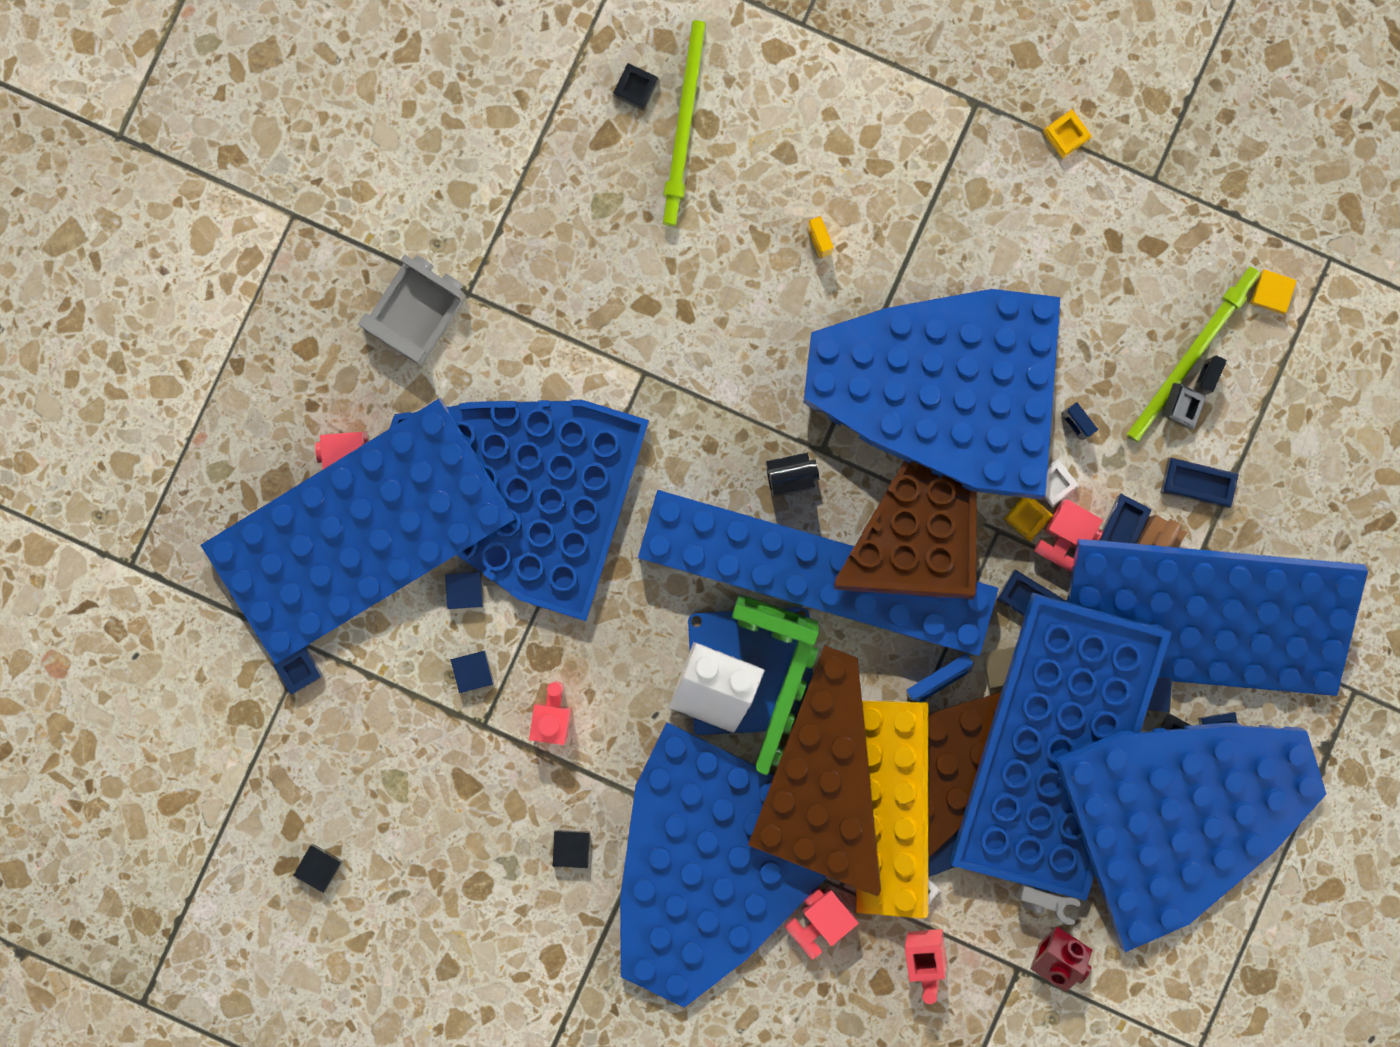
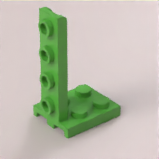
(784, 627)

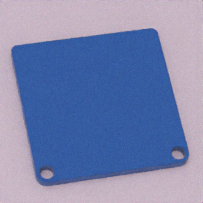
(757, 648)

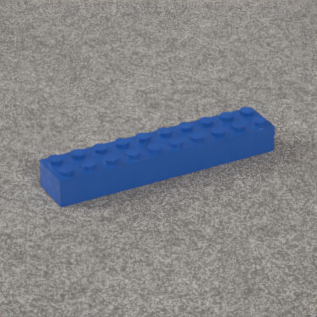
(801, 571)

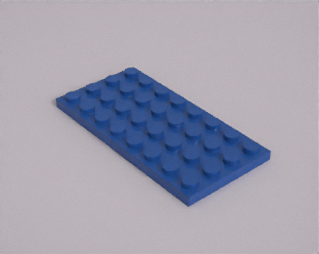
(358, 531)
(1229, 612)
(1066, 687)

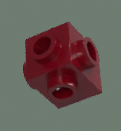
(1062, 959)

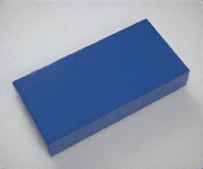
(940, 679)

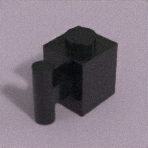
(791, 474)

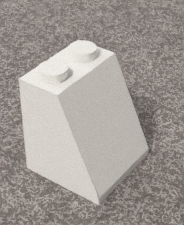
(715, 687)

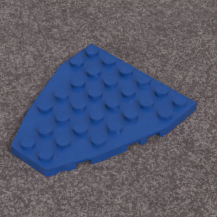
(947, 385)
(565, 484)
(1185, 815)
(690, 882)

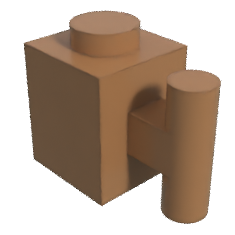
(1162, 532)

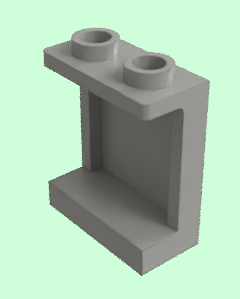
(415, 309)

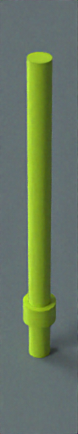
(674, 188)
(1232, 300)

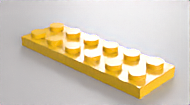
(899, 792)

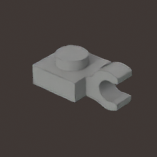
(1038, 899)

